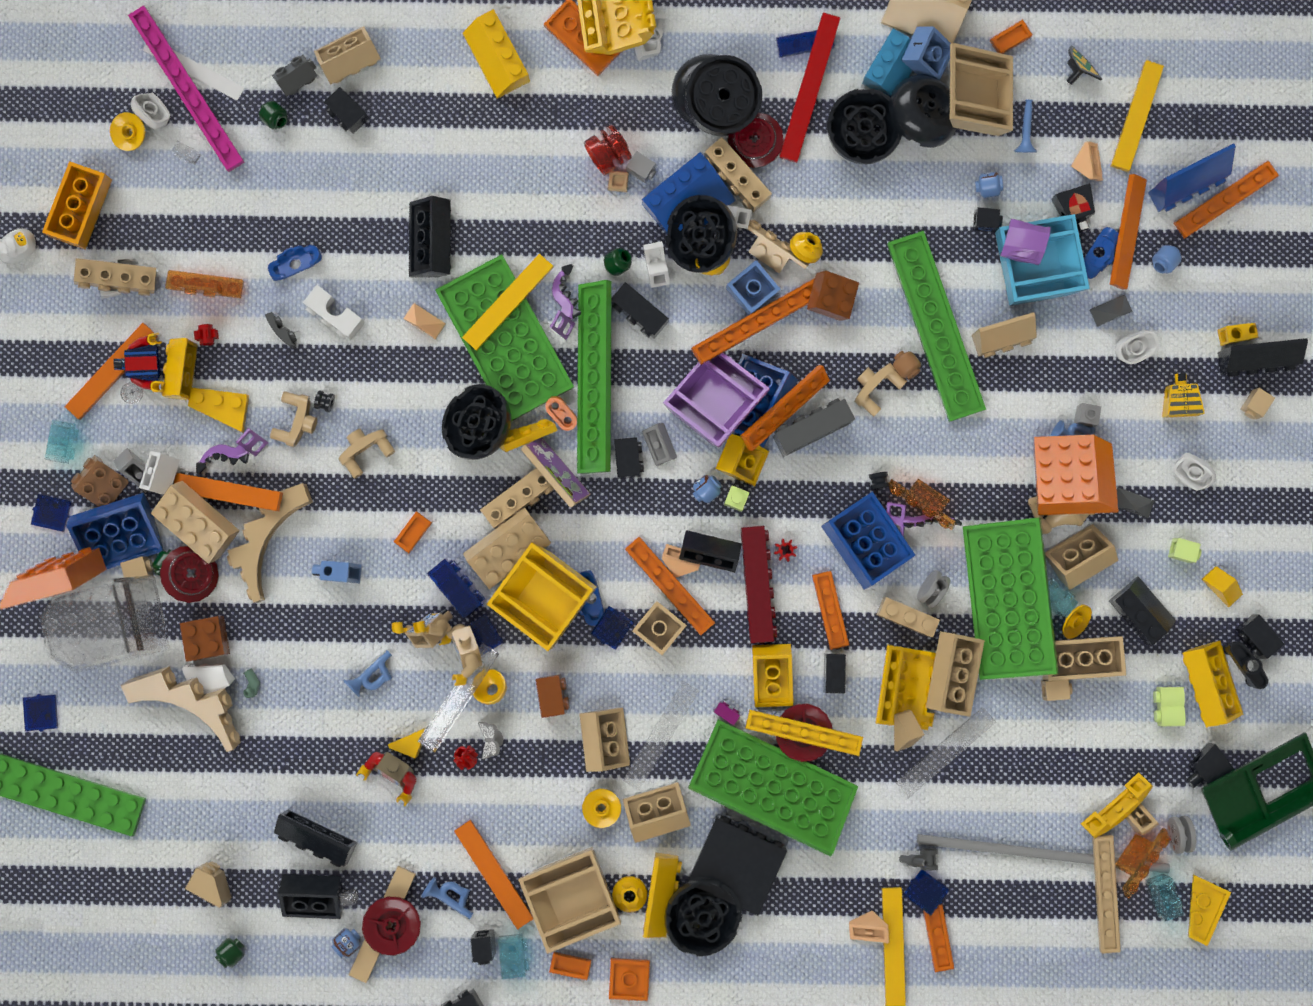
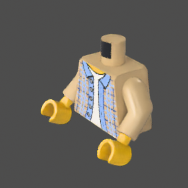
(427, 631)
(466, 650)

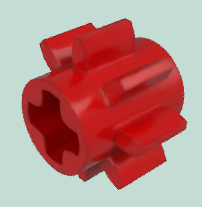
(206, 334)
(779, 551)
(465, 757)

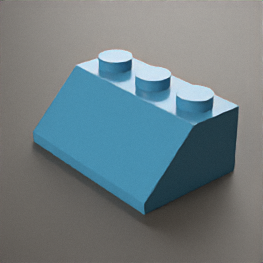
(888, 66)

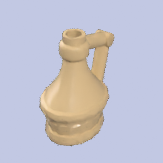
(1056, 520)

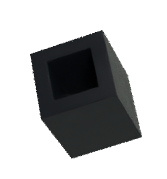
(987, 219)

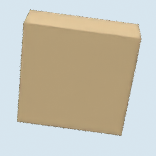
(618, 181)

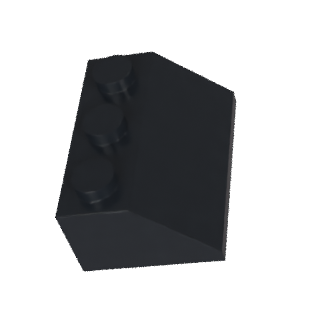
(1143, 611)
(310, 896)

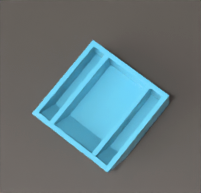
(1058, 274)

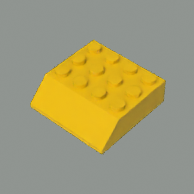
(541, 596)

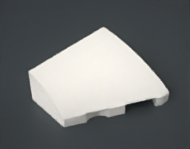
(210, 676)

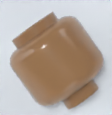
(907, 364)

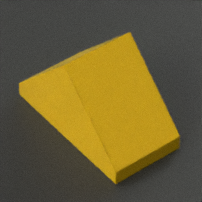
(1223, 585)
(408, 745)

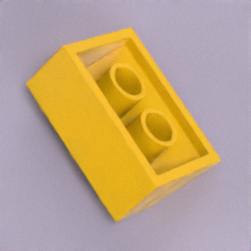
(179, 368)

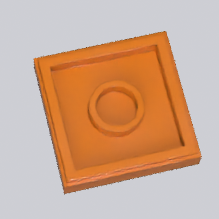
(629, 979)

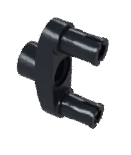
(1241, 656)

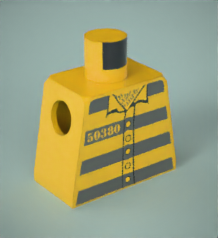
(1182, 399)

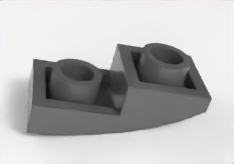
(283, 333)

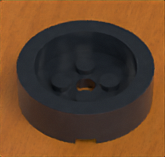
(703, 100)

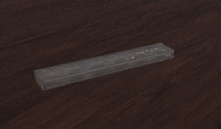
(456, 701)
(660, 735)
(945, 752)

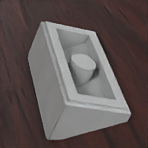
(659, 444)

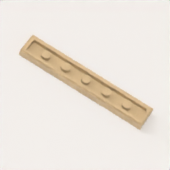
(1106, 894)
(367, 956)

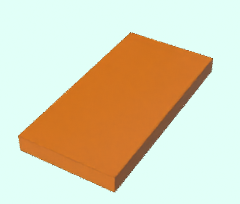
(566, 27)

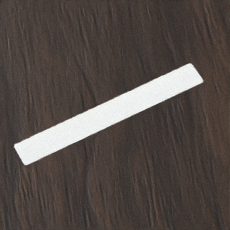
(207, 76)

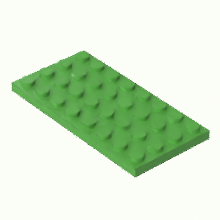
(518, 354)
(1010, 598)
(773, 788)

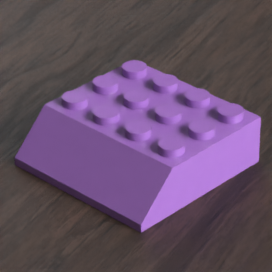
(716, 398)

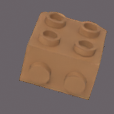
(98, 482)

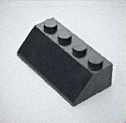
(429, 237)
(1262, 356)
(314, 837)

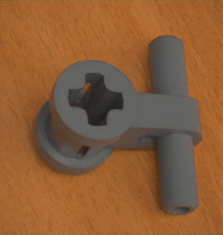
(925, 860)

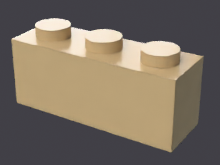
(907, 617)

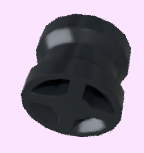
(324, 401)
(879, 480)

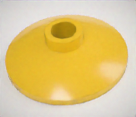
(120, 131)
(1076, 621)
(599, 818)

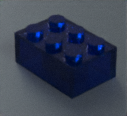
(457, 588)

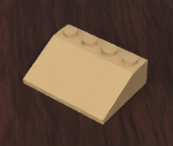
(942, 14)

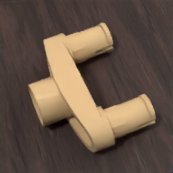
(870, 381)
(302, 422)
(360, 443)

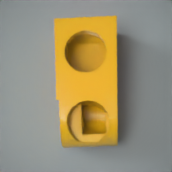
(1237, 333)

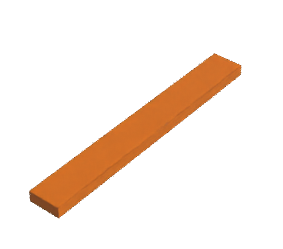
(753, 323)

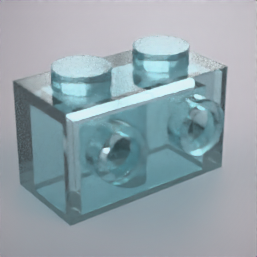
(60, 442)
(1061, 602)
(1164, 897)
(512, 956)

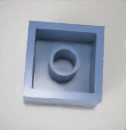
(927, 52)
(753, 288)

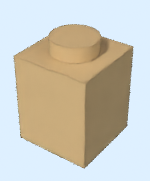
(1257, 403)
(137, 567)
(1056, 690)

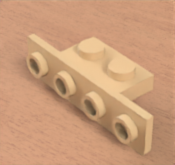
(771, 249)

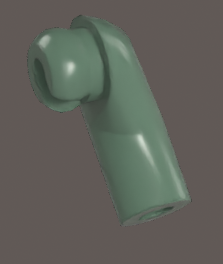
(253, 684)

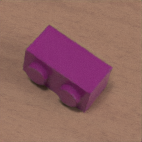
(726, 713)

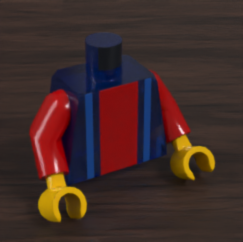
(142, 363)

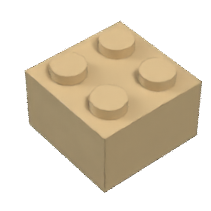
(659, 628)

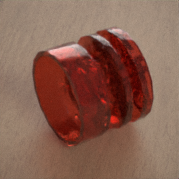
(607, 149)

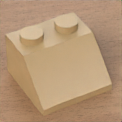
(210, 884)

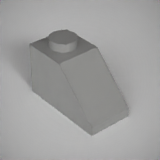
(130, 466)

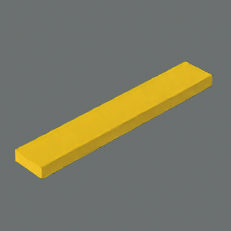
(1137, 115)
(507, 302)
(804, 732)
(894, 950)

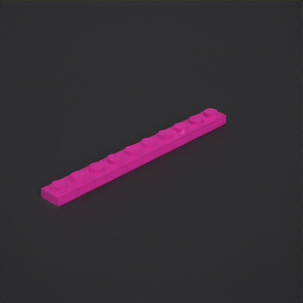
(186, 88)

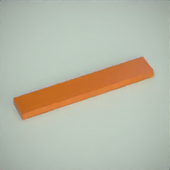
(1226, 199)
(1128, 231)
(103, 378)
(785, 408)
(232, 492)
(669, 585)
(494, 874)

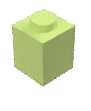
(736, 498)
(1184, 550)

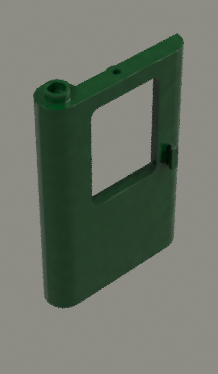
(1239, 803)

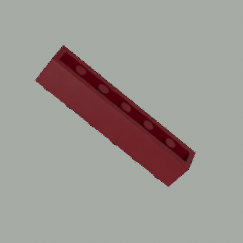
(757, 584)

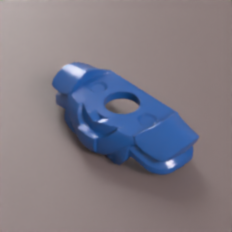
(1106, 240)
(281, 267)
(592, 612)

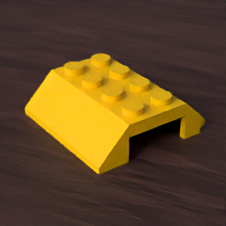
(615, 24)
(906, 685)

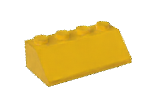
(495, 54)
(1212, 684)
(660, 892)

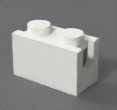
(159, 472)

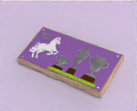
(555, 471)

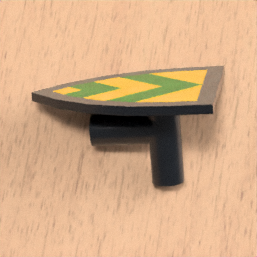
(1080, 65)

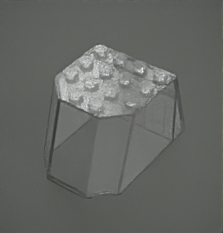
(105, 624)

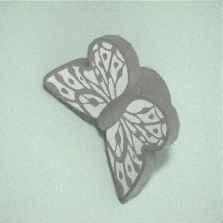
(493, 739)

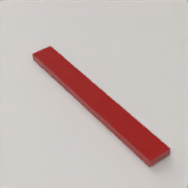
(809, 87)

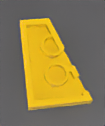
(221, 405)
(528, 433)
(1205, 909)

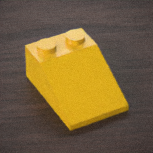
(772, 675)

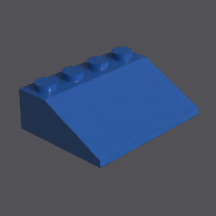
(692, 179)
(1193, 179)
(775, 378)
(118, 529)
(868, 540)

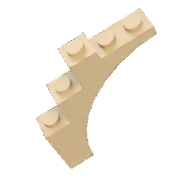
(259, 533)
(190, 695)

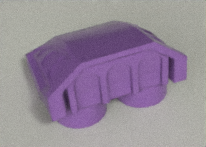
(1025, 242)

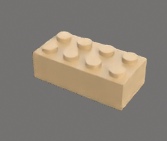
(195, 522)
(502, 548)
(1089, 658)
(955, 674)

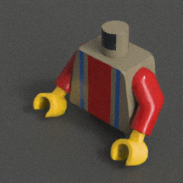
(393, 770)

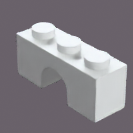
(319, 303)

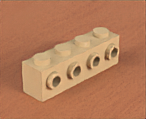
(737, 175)
(114, 276)
(516, 498)

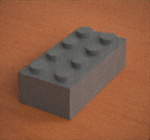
(816, 426)

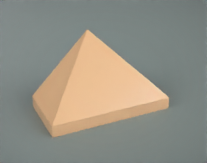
(1088, 161)
(424, 321)
(675, 565)
(869, 928)

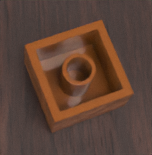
(833, 295)
(204, 638)
(551, 695)

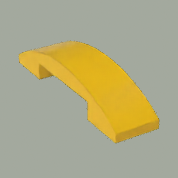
(1119, 808)

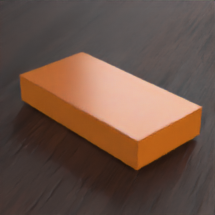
(1011, 37)
(412, 532)
(570, 966)

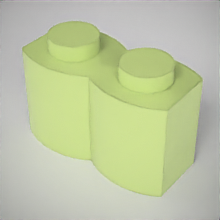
(1170, 706)

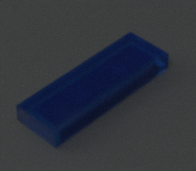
(796, 43)

